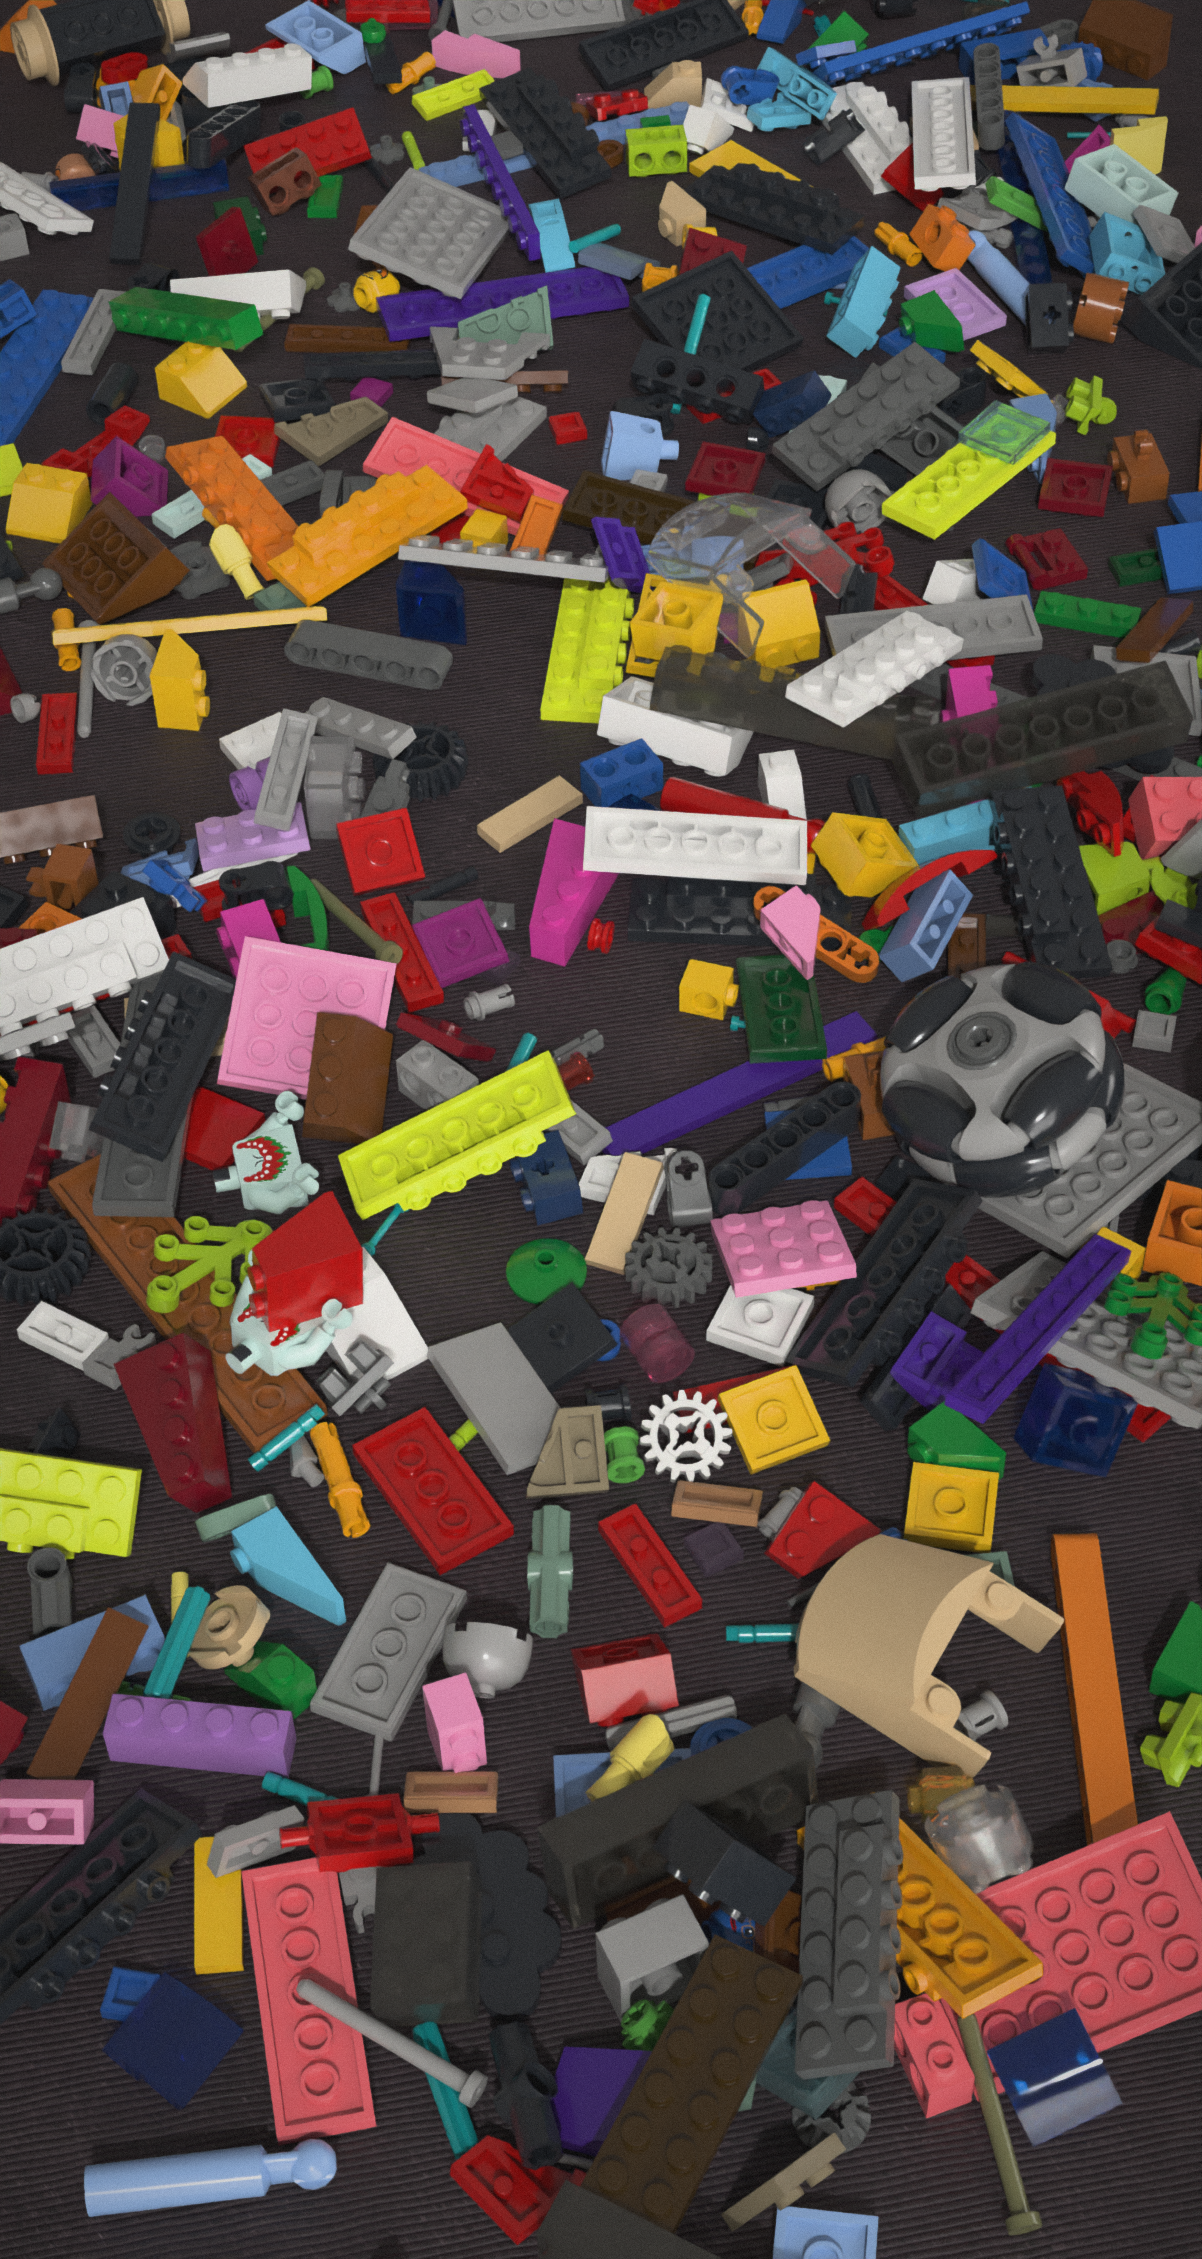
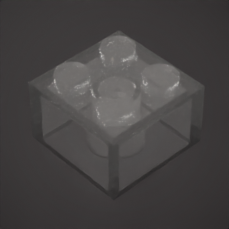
(332, 784)

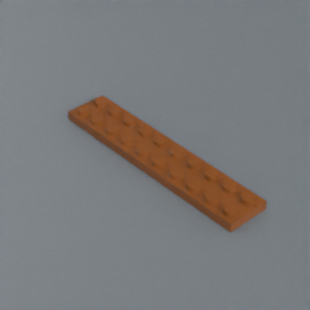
(251, 1401)

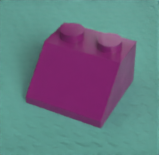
(130, 477)

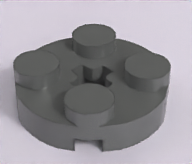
(201, 580)

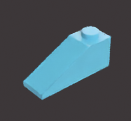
(284, 1566)

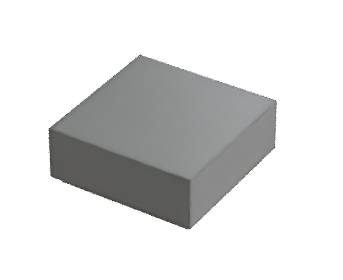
(1154, 1031)

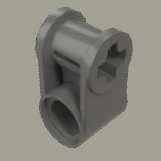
(687, 1198)

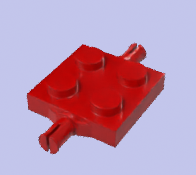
(359, 1832)

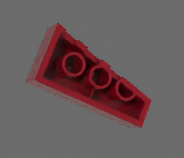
(28, 1132)
(180, 1419)

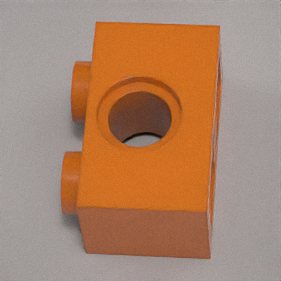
(942, 238)

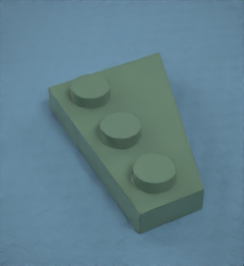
(508, 321)

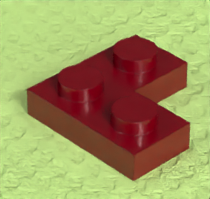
(703, 247)

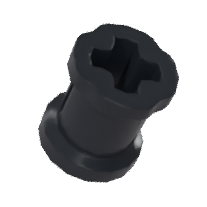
(613, 1402)

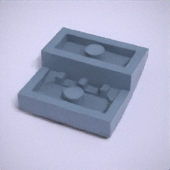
(615, 261)

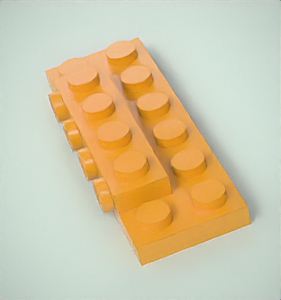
(364, 532)
(951, 1937)

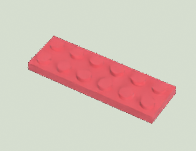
(410, 448)
(311, 2057)

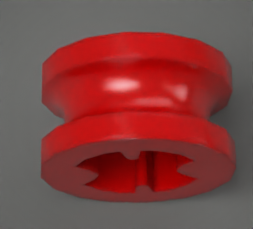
(601, 935)

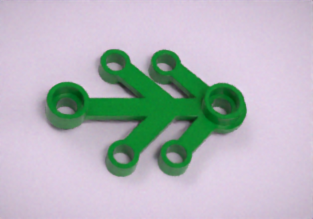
(1164, 1296)

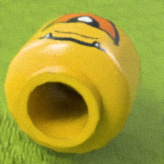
(372, 285)

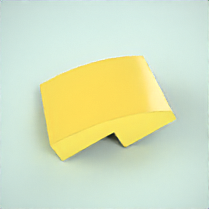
(1143, 141)

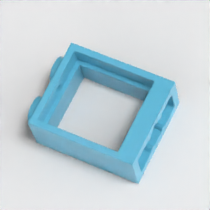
(1116, 253)

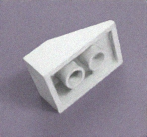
(381, 1324)

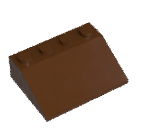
(114, 562)

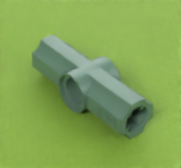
(550, 1571)

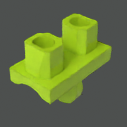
(1088, 404)
(1183, 1743)

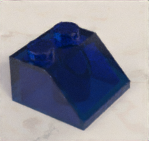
(430, 603)
(1074, 1421)

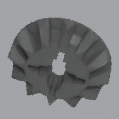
(854, 2121)

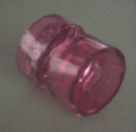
(657, 1343)

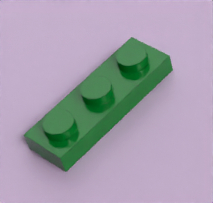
(1086, 614)

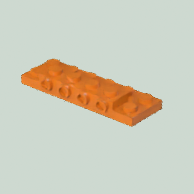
(235, 497)

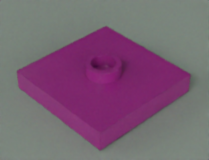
(460, 942)

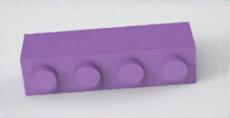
(199, 1735)

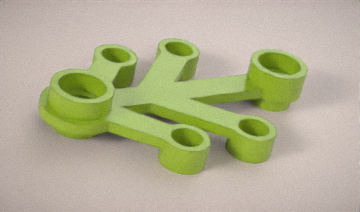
(164, 1291)

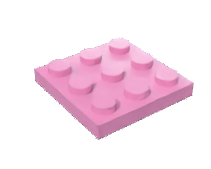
(782, 1248)

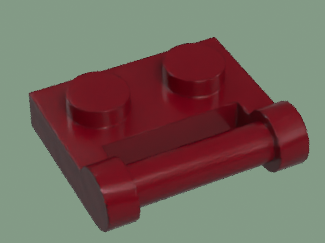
(1055, 554)

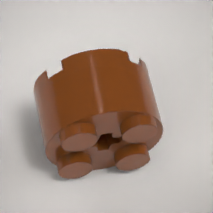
(1100, 307)

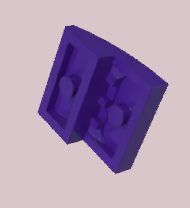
(621, 553)
(934, 1361)

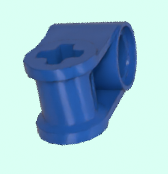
(749, 85)

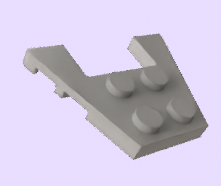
(483, 360)

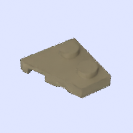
(572, 1456)
(785, 2186)

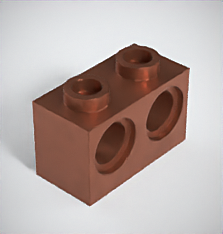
(282, 174)

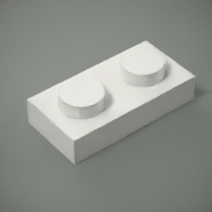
(61, 1334)

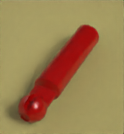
(690, 797)

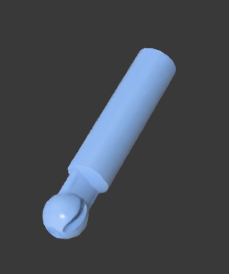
(999, 274)
(204, 2177)

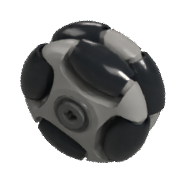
(1001, 1078)

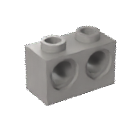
(431, 1076)

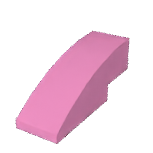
(474, 54)

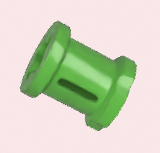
(320, 81)
(623, 1456)

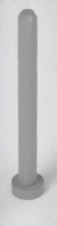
(86, 685)
(467, 2085)

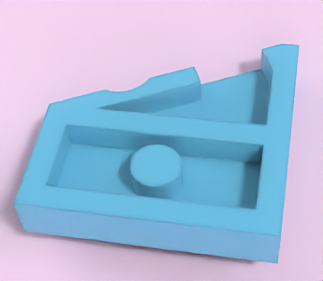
(777, 114)

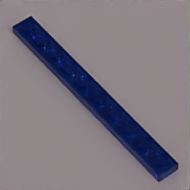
(1027, 240)

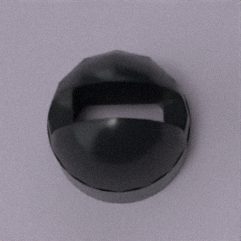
(757, 439)

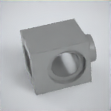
(12, 237)

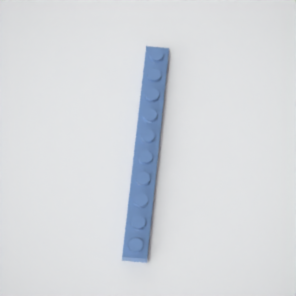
(465, 169)

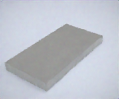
(498, 1393)
(388, 1651)

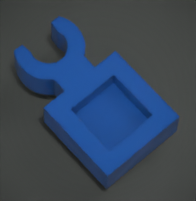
(169, 881)

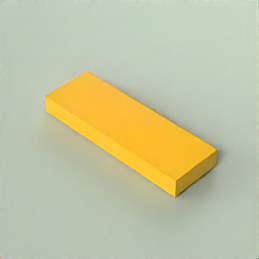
(216, 1916)

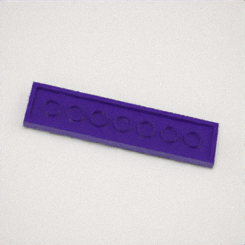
(569, 293)

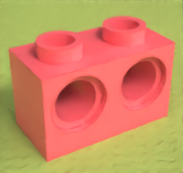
(932, 2056)

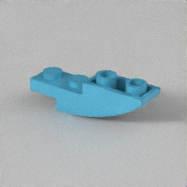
(799, 83)
(553, 235)

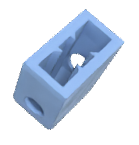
(634, 444)

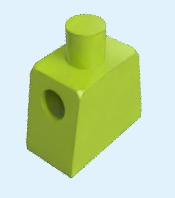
(1119, 877)

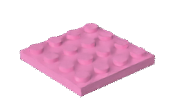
(278, 1005)

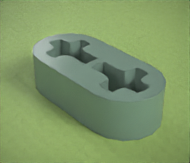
(224, 1521)

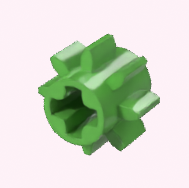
(644, 2024)

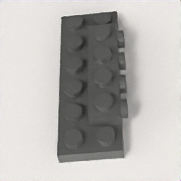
(866, 416)
(849, 1936)

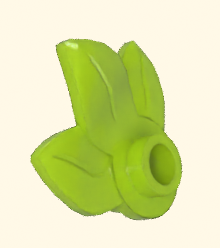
(1174, 887)

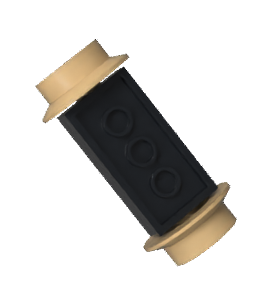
(94, 32)

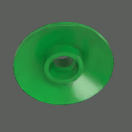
(539, 1282)

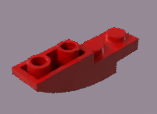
(1097, 808)

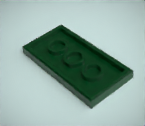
(779, 1011)

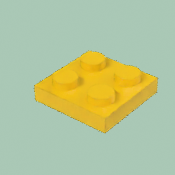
(1005, 371)
(773, 1419)
(951, 1507)

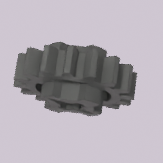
(668, 1267)

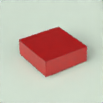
(567, 428)

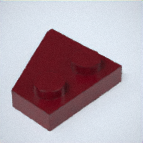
(1130, 919)

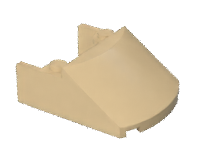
(885, 1624)

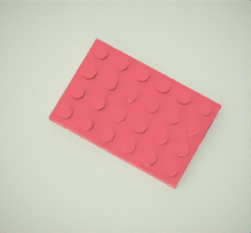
(1112, 1935)

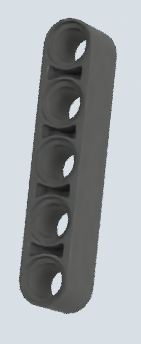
(989, 96)
(368, 654)

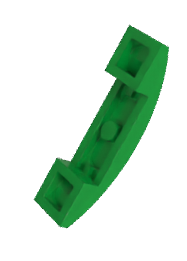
(308, 903)

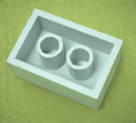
(1117, 185)

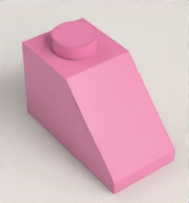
(794, 928)

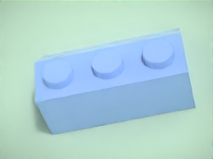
(322, 36)

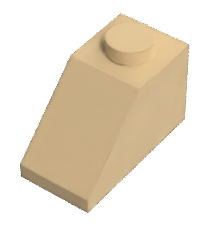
(676, 83)
(676, 210)

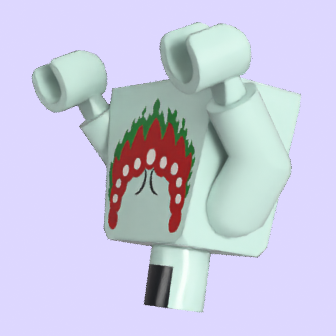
(270, 1164)
(284, 1348)

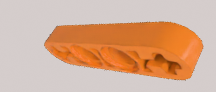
(827, 928)

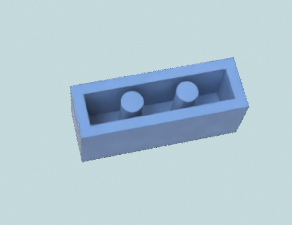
(927, 927)
(56, 1656)

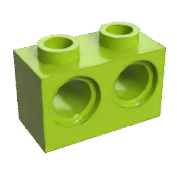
(656, 144)

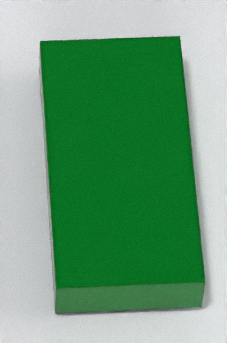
(327, 198)

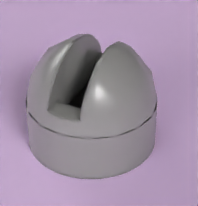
(24, 707)

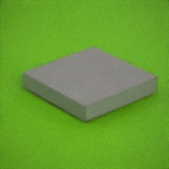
(1164, 233)
(472, 394)

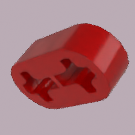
(123, 67)

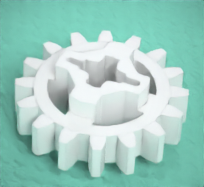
(671, 1423)

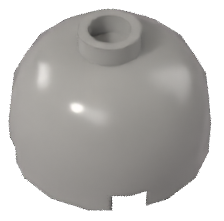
(857, 499)
(124, 668)
(488, 1655)

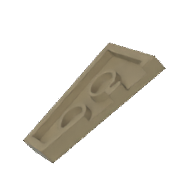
(331, 433)

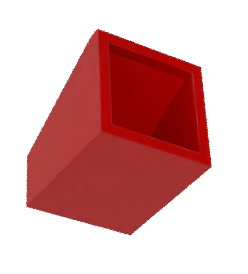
(306, 1265)

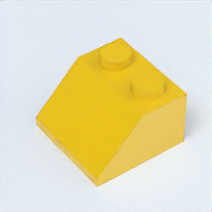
(168, 144)
(199, 379)
(47, 503)
(676, 617)
(789, 626)
(178, 685)
(862, 853)

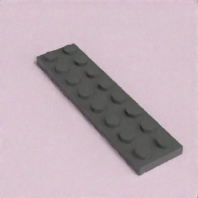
(129, 1180)

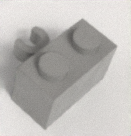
(1051, 67)

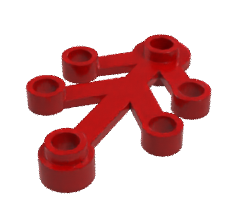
(877, 559)

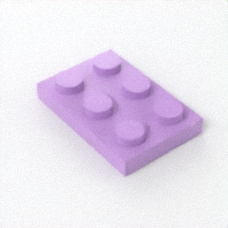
(964, 300)
(240, 840)

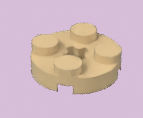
(229, 1629)

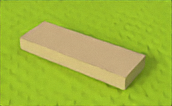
(529, 814)
(624, 1212)

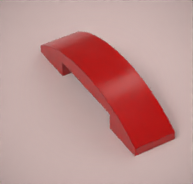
(124, 423)
(891, 901)

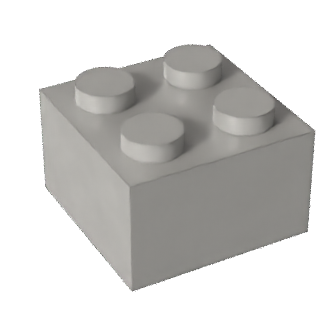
(650, 1954)

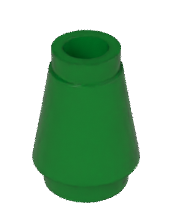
(1166, 992)

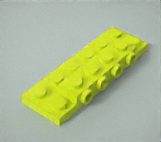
(954, 487)
(586, 650)
(457, 1139)
(66, 1504)

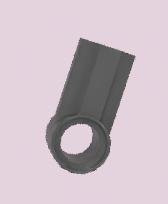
(50, 1595)

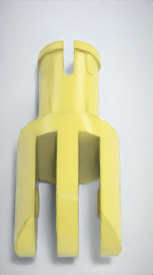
(235, 559)
(634, 1757)

